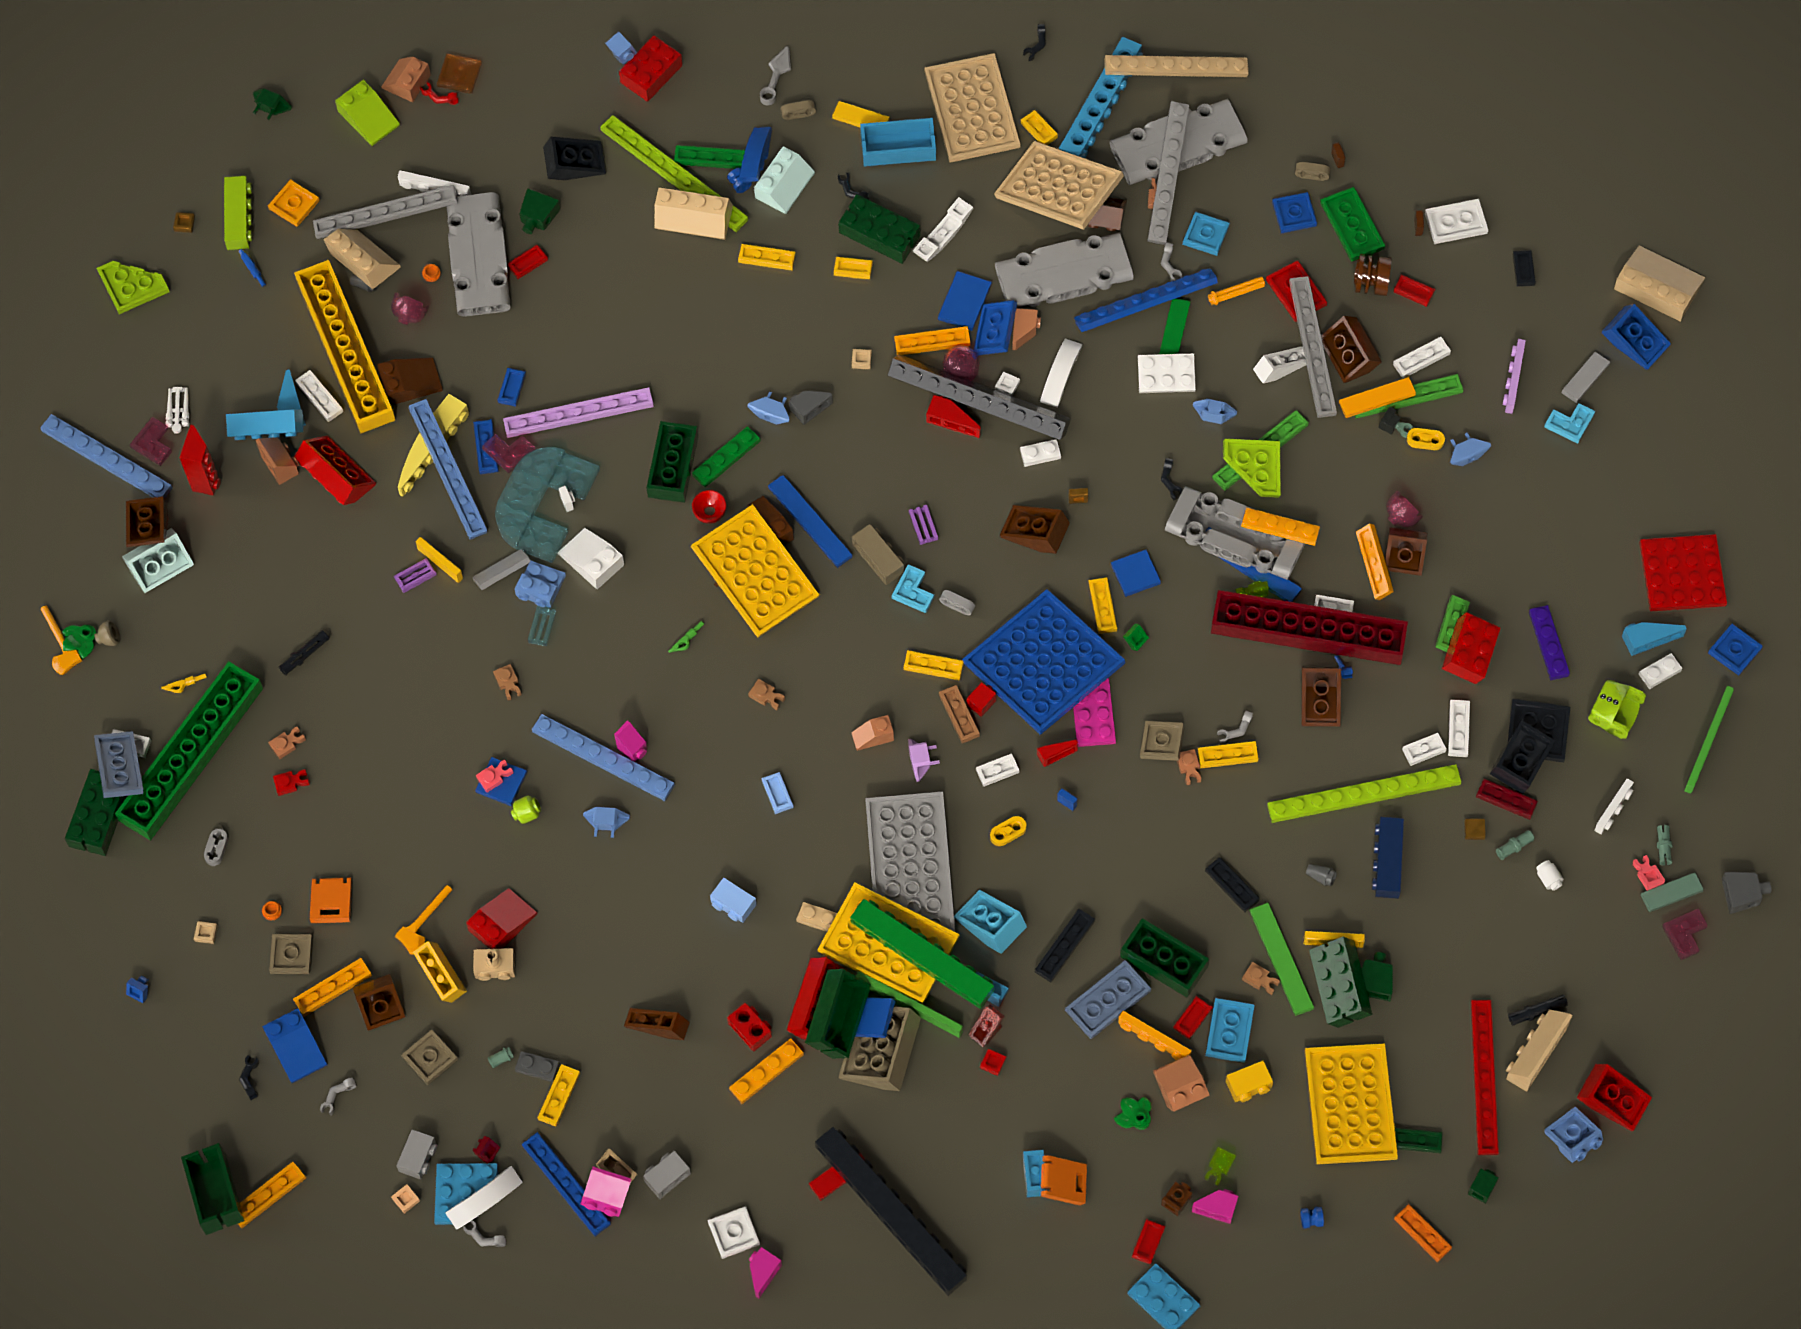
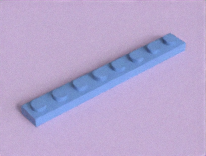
(105, 457)
(448, 469)
(603, 757)

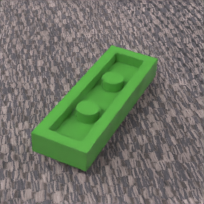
(1455, 609)

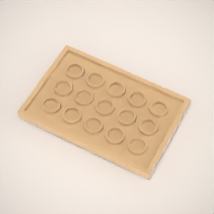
(972, 107)
(1059, 185)

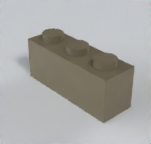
(878, 554)

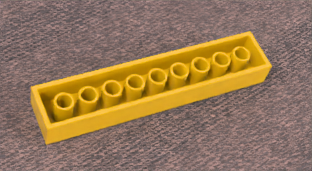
(344, 346)

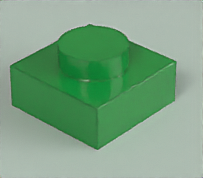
(1135, 637)

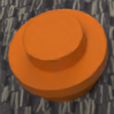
(431, 273)
(272, 910)

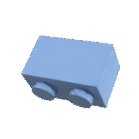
(732, 900)

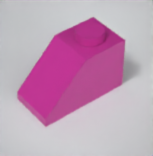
(630, 742)
(1217, 1205)
(763, 1269)

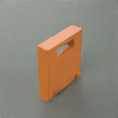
(330, 895)
(1061, 1180)

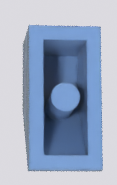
(621, 48)

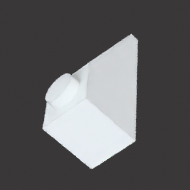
(1279, 364)

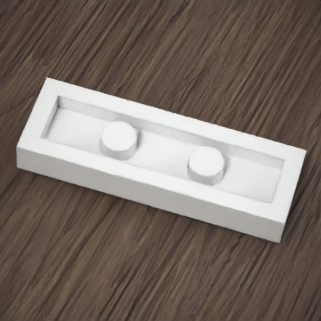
(1421, 357)
(319, 396)
(1458, 728)
(1615, 807)

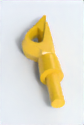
(183, 683)

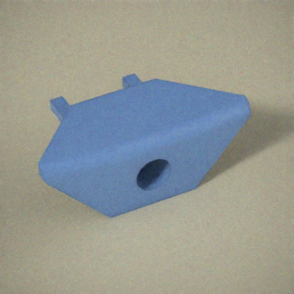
(770, 409)
(1214, 410)
(1468, 450)
(606, 819)

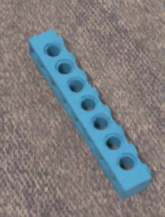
(1094, 107)

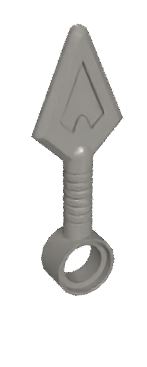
(779, 65)

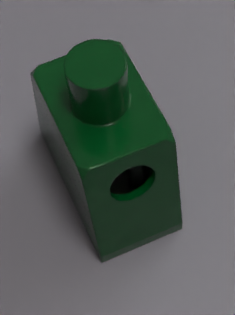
(538, 211)
(1378, 977)

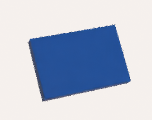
(964, 300)
(995, 327)

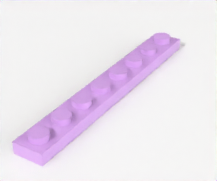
(578, 412)

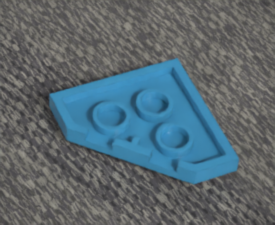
(457, 1183)

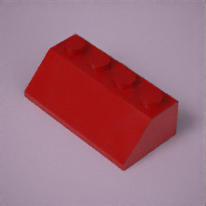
(198, 464)
(334, 469)
(809, 995)

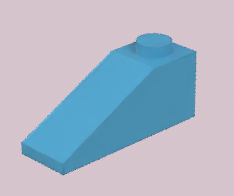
(288, 397)
(1649, 635)

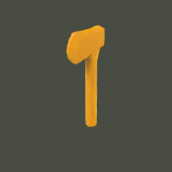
(67, 660)
(408, 935)

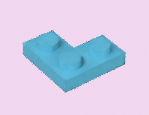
(1573, 426)
(908, 590)

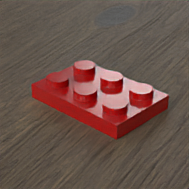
(1280, 285)

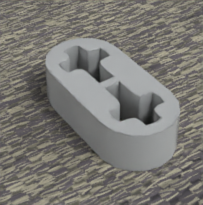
(957, 602)
(220, 848)

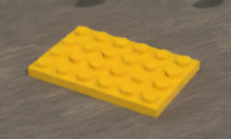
(755, 570)
(865, 954)
(1350, 1104)

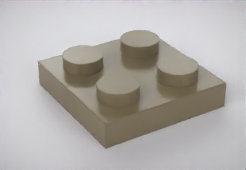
(1162, 740)
(290, 954)
(429, 1057)

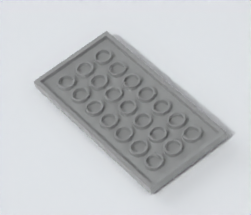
(911, 853)

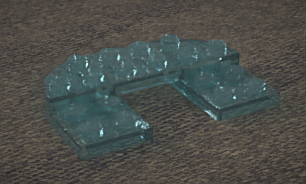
(524, 492)

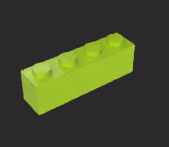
(237, 212)

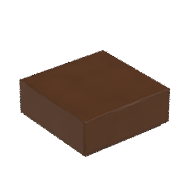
(1338, 155)
(1419, 223)

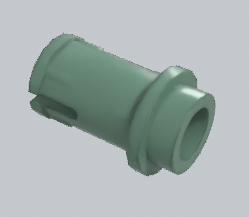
(500, 1057)

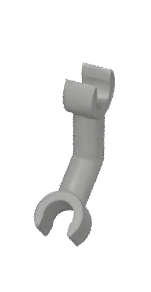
(1165, 262)
(1237, 732)
(348, 1084)
(498, 1241)

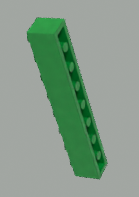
(922, 953)

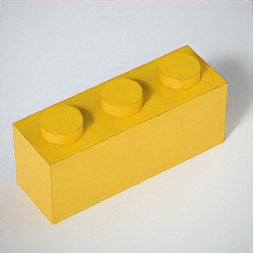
(439, 971)

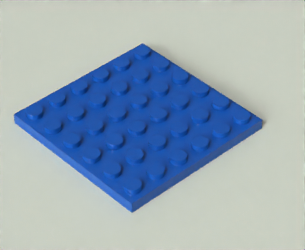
(1043, 661)

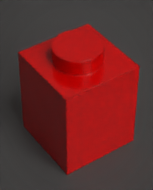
(981, 699)

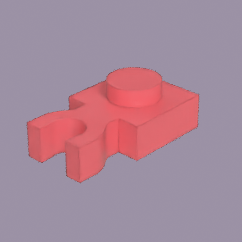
(492, 777)
(1648, 875)

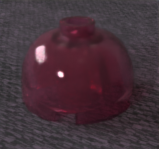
(408, 309)
(961, 362)
(1402, 511)

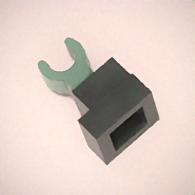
(1391, 421)

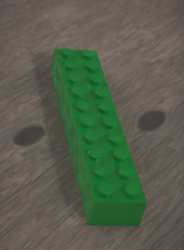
(190, 750)

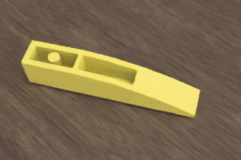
(449, 417)

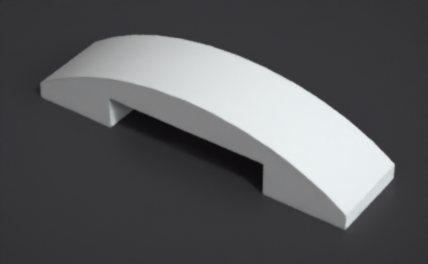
(945, 230)
(1060, 372)
(484, 1198)

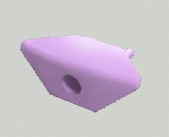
(920, 758)

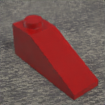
(948, 415)

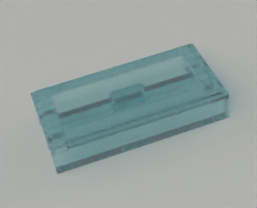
(545, 612)

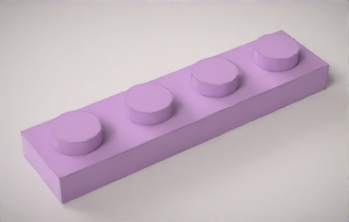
(1512, 383)

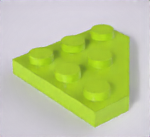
(131, 285)
(1256, 463)

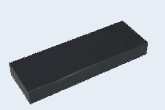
(1232, 884)

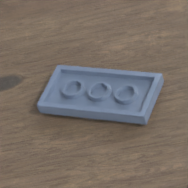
(118, 764)
(1107, 999)

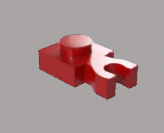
(287, 782)

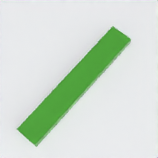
(1425, 392)
(1282, 432)
(1709, 739)
(1281, 959)
(906, 1002)

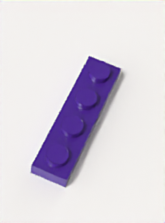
(1549, 642)

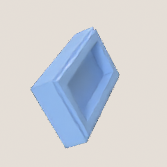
(777, 793)

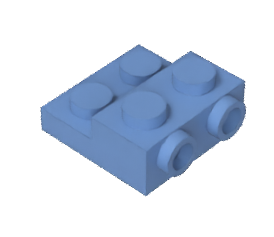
(539, 584)
(1574, 1135)

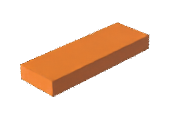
(1423, 1233)

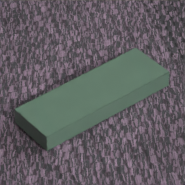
(1672, 892)

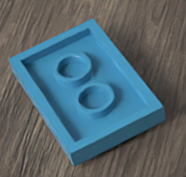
(1230, 1030)
(1163, 1298)

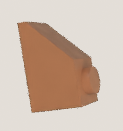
(1024, 326)
(873, 733)

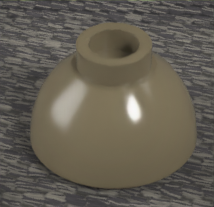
(108, 634)

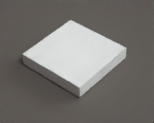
(733, 1232)

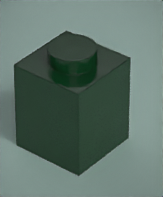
(1483, 1185)

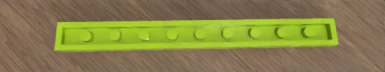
(663, 164)
(1364, 793)

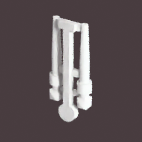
(176, 428)

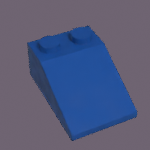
(1636, 336)
(294, 1045)

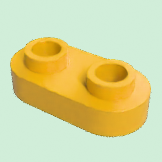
(1425, 438)
(1007, 831)

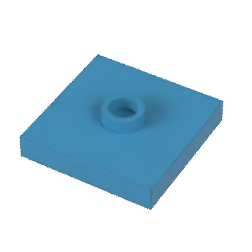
(1206, 233)

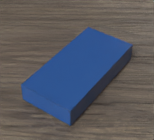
(511, 387)

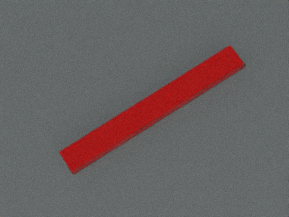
(1484, 1077)

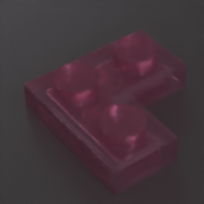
(148, 442)
(507, 455)
(1681, 930)

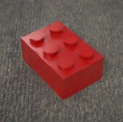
(650, 68)
(1471, 648)

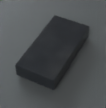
(1524, 268)

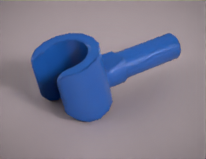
(1346, 672)

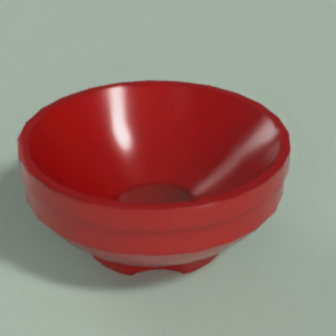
(709, 499)

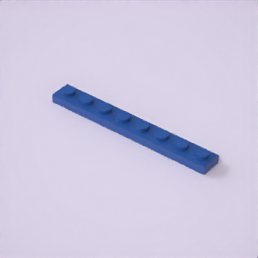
(1145, 300)

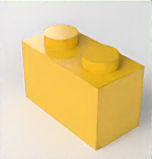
(1249, 1081)

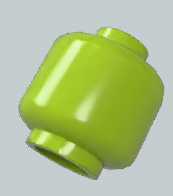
(526, 809)

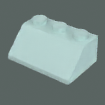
(783, 180)
(158, 562)

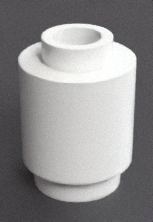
(1549, 875)

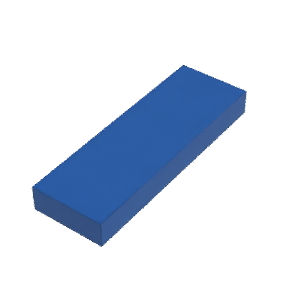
(484, 432)

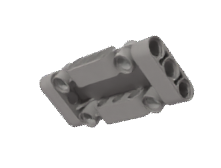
(1198, 145)
(478, 255)
(1064, 270)
(1227, 536)

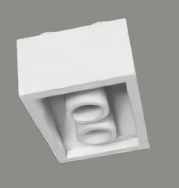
(592, 557)

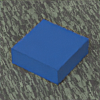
(1067, 799)

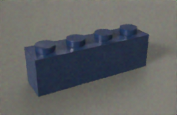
(1389, 857)

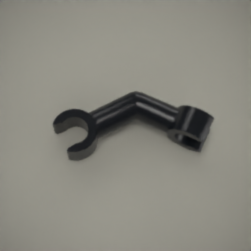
(1040, 45)
(847, 189)
(1166, 481)
(244, 1077)

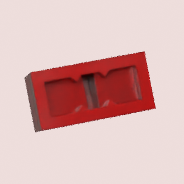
(745, 1029)

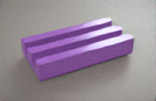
(919, 511)
(412, 579)

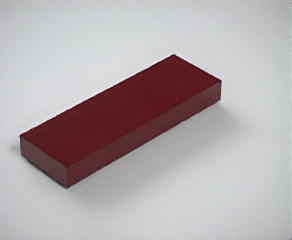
(1506, 799)

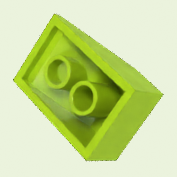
(366, 113)

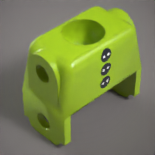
(1616, 708)

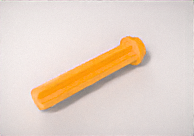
(1236, 290)

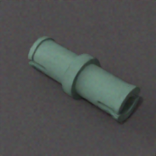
(1515, 844)
(1664, 845)

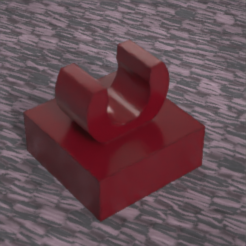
(486, 1149)

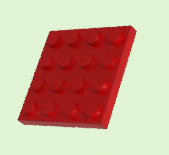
(1683, 572)

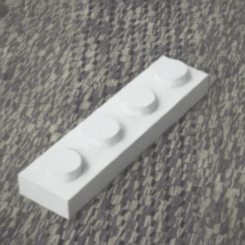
(424, 183)

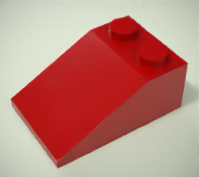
(500, 920)
(1614, 1096)

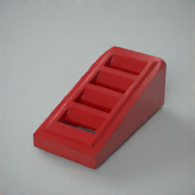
(1054, 752)

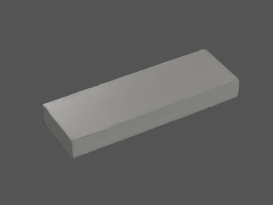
(1585, 377)
(501, 569)

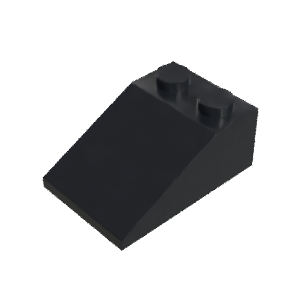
(573, 158)
(1522, 757)

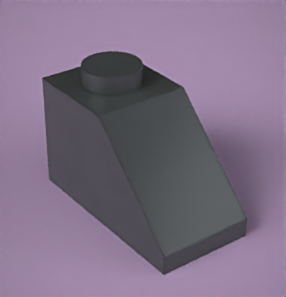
(809, 404)

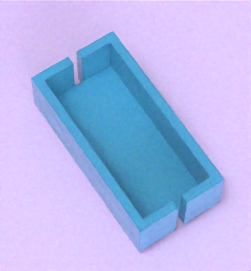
(898, 142)

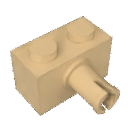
(494, 964)

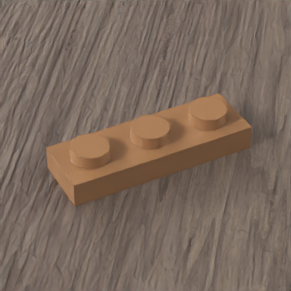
(959, 714)

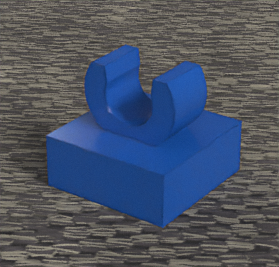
(137, 989)

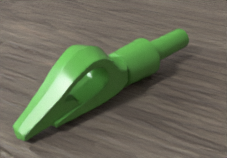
(685, 639)

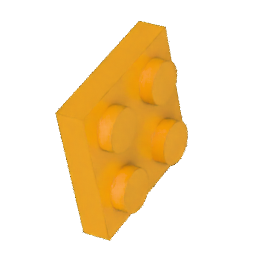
(293, 203)

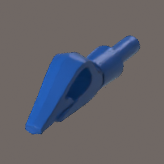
(252, 267)

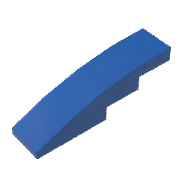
(755, 154)

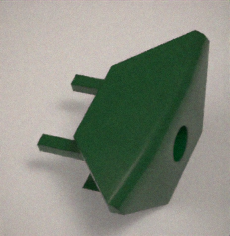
(270, 103)

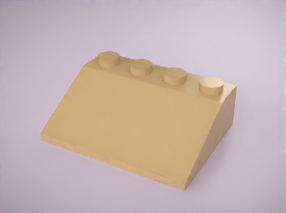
(1659, 283)

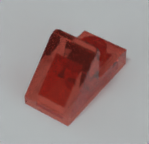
(986, 1026)

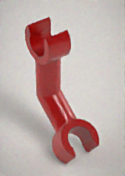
(451, 98)

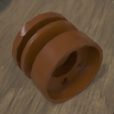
(1373, 275)

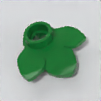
(76, 640)
(1132, 1112)

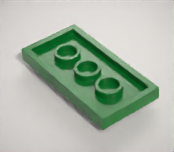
(1352, 224)

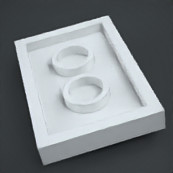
(1456, 221)
(1166, 373)

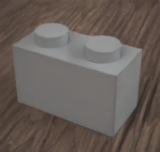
(417, 1154)
(666, 1174)

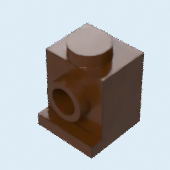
(1176, 1204)

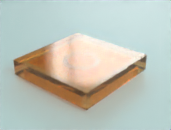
(459, 73)

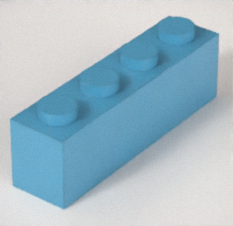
(264, 423)

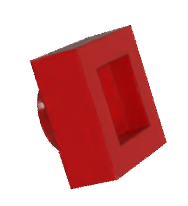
(993, 1062)

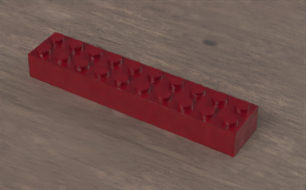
(1309, 627)

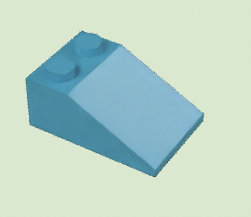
(991, 921)

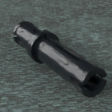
(287, 667)
(1536, 1010)

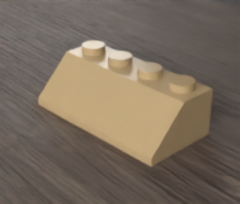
(692, 213)
(361, 256)
(1538, 1049)

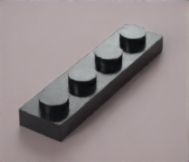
(1064, 945)

